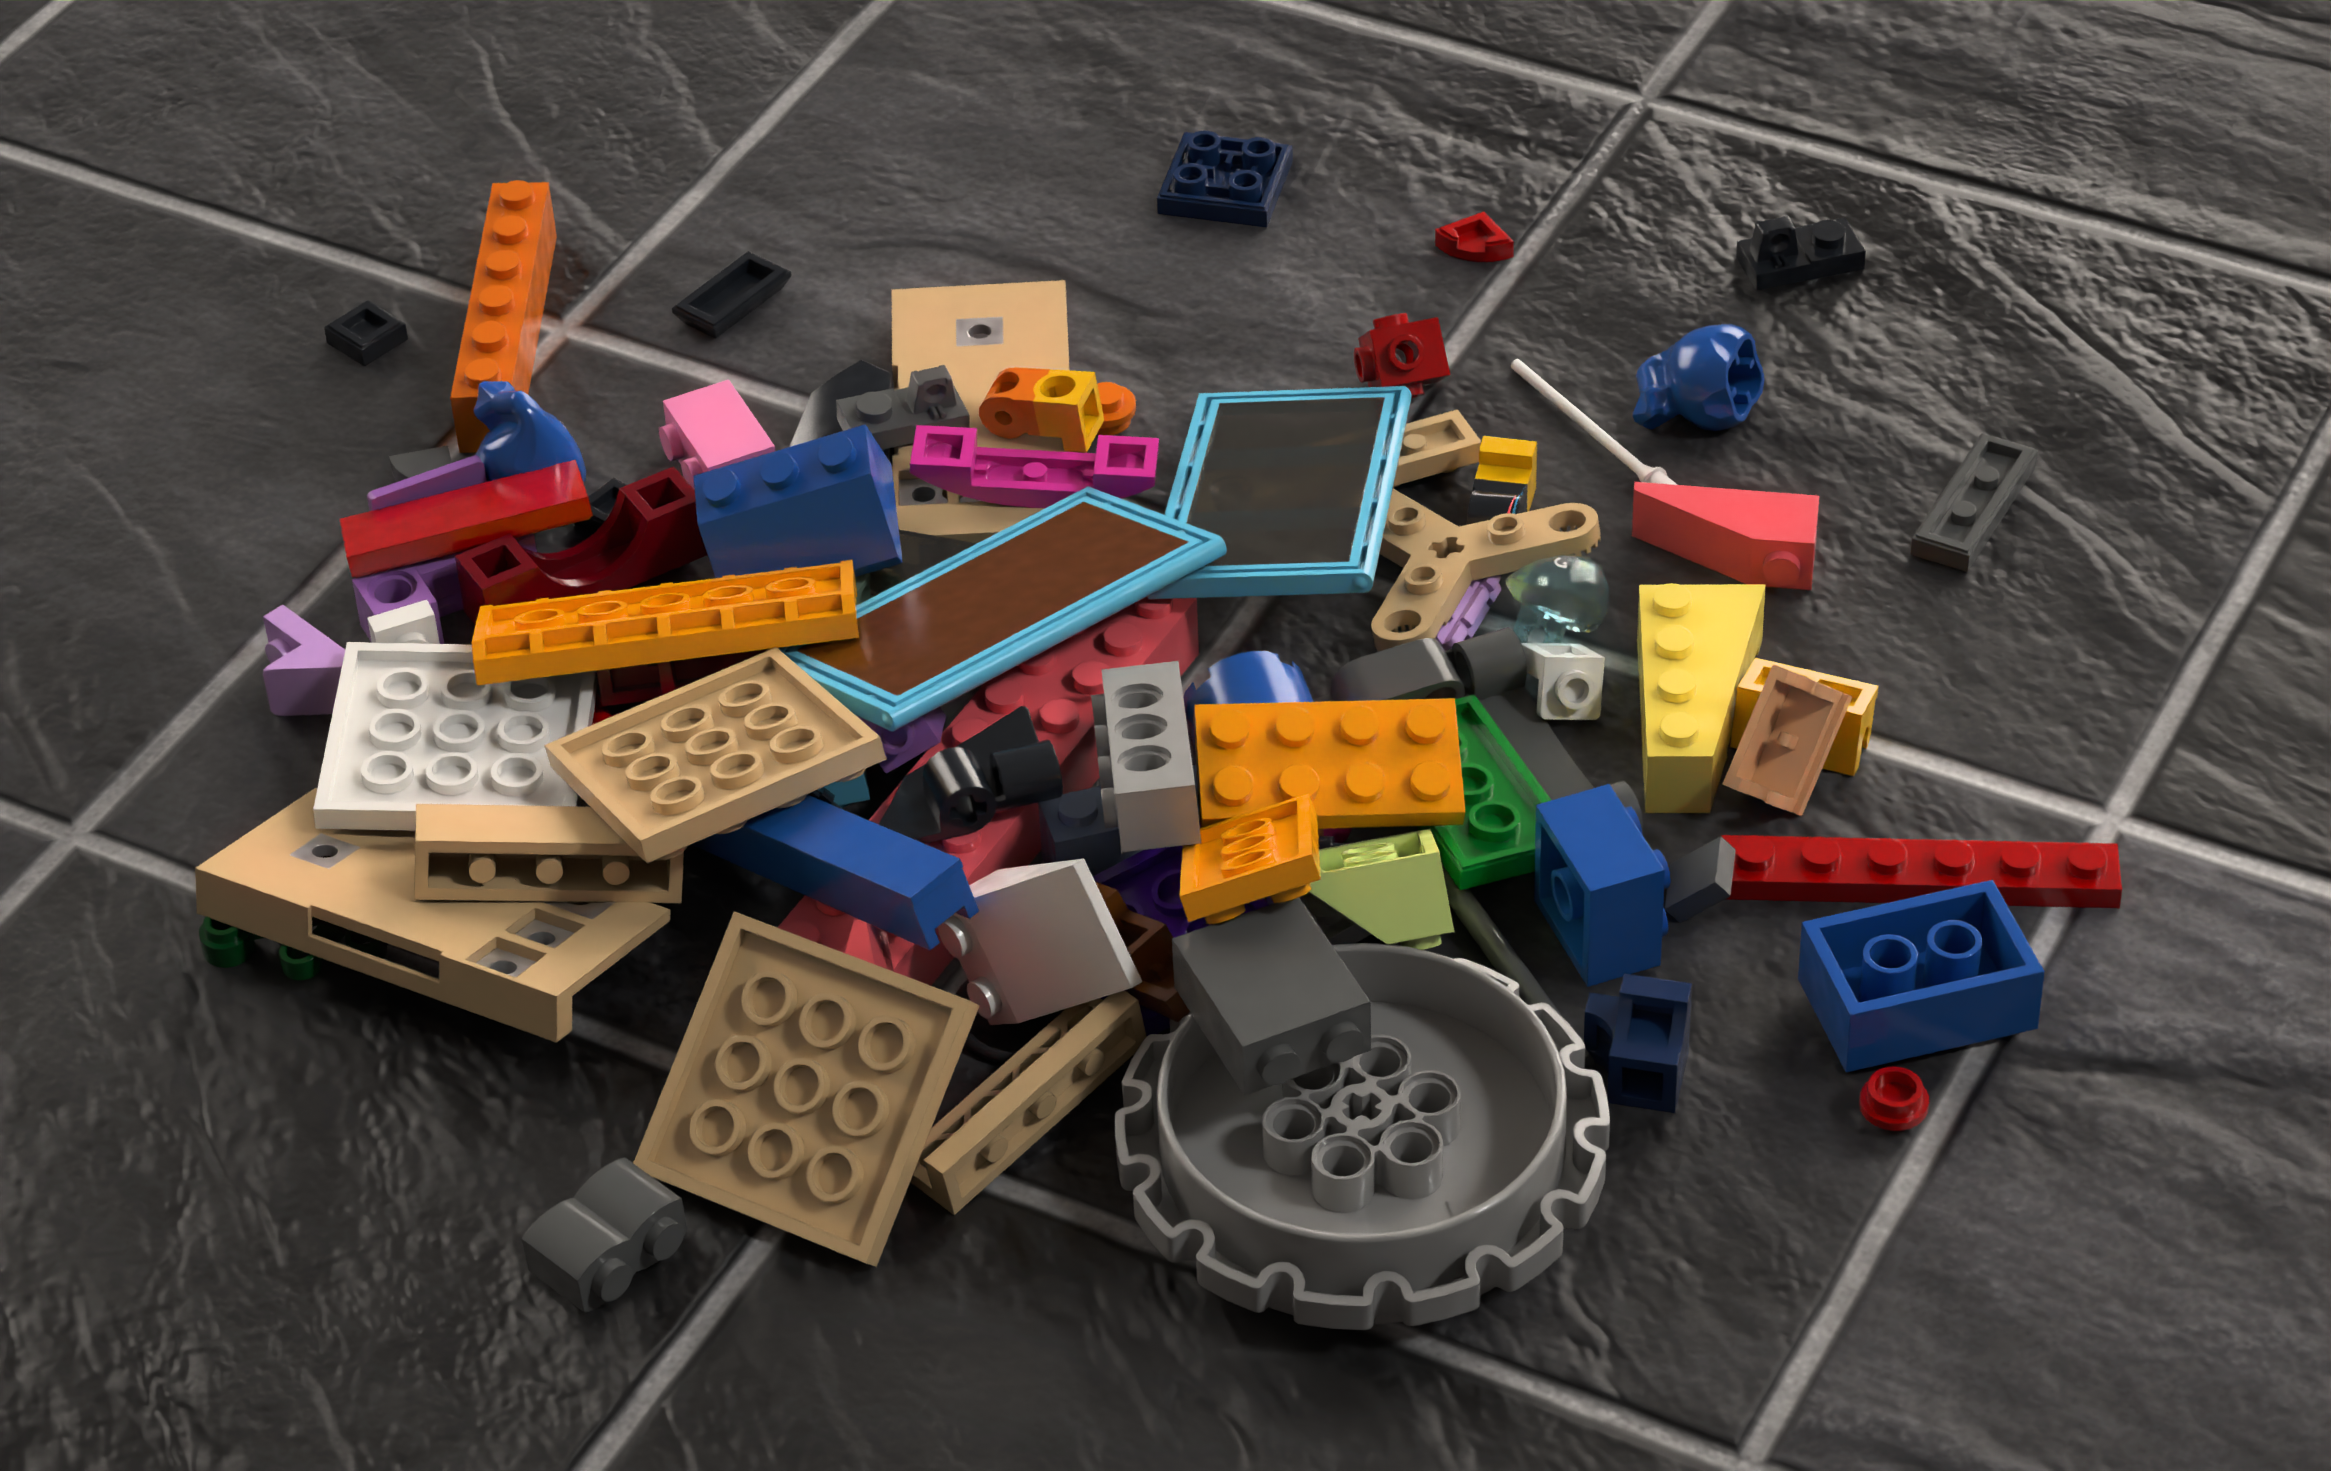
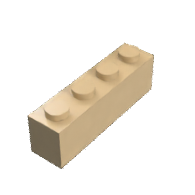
(533, 857)

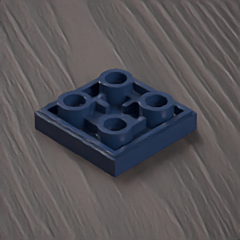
(1225, 179)

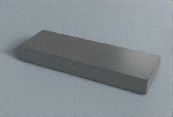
(1974, 502)

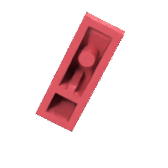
(1732, 531)

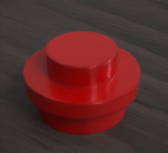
(1894, 1099)

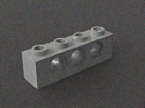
(1145, 757)

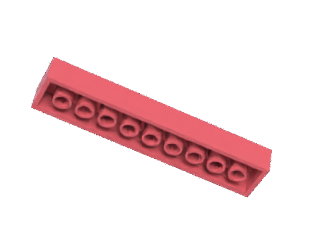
(1058, 695)

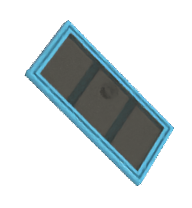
(1290, 488)

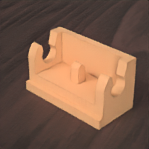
(1787, 740)

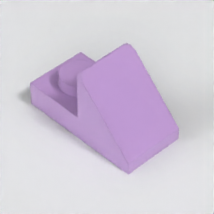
(302, 666)

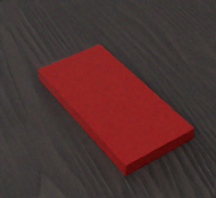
(464, 518)

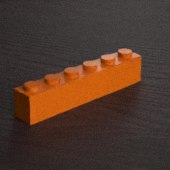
(504, 300)

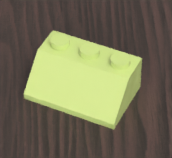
(1389, 888)

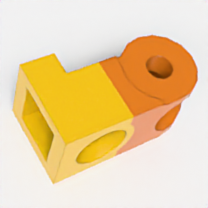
(1044, 404)

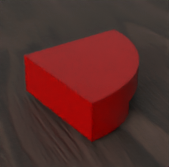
(1475, 240)

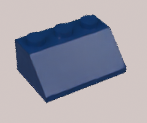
(802, 508)

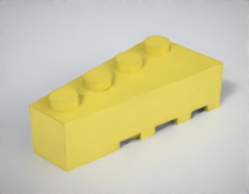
(1690, 661)

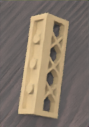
(1027, 1097)

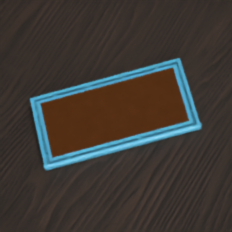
(1002, 604)

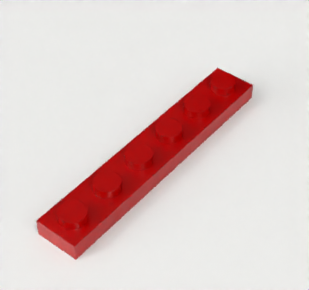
(1907, 868)

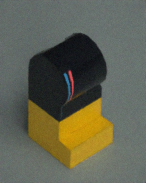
(1503, 478)

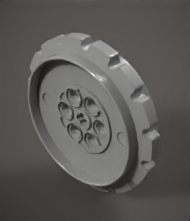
(1382, 1177)

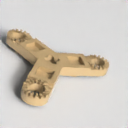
(1445, 559)

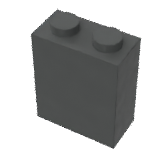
(1271, 995)

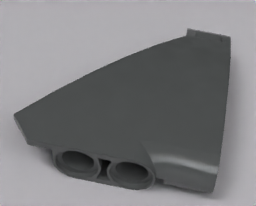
(1481, 666)

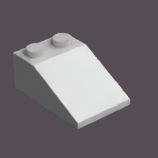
(1038, 942)

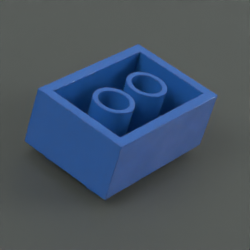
(1920, 975)

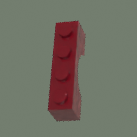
(643, 537)

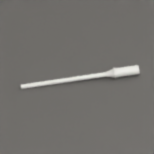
(1645, 473)

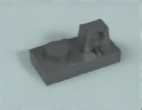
(895, 413)

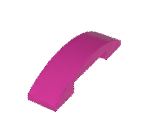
(1030, 477)

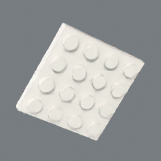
(423, 732)

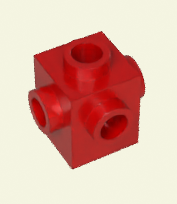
(1416, 343)

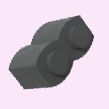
(605, 1234)

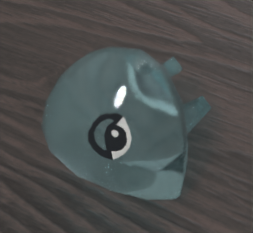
(1558, 596)

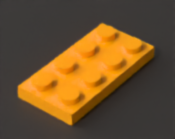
(1355, 759)
(1250, 859)

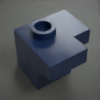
(1641, 1040)

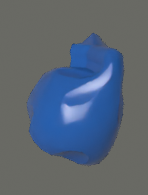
(1705, 377)
(520, 433)

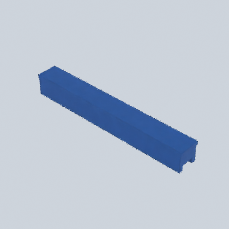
(852, 867)

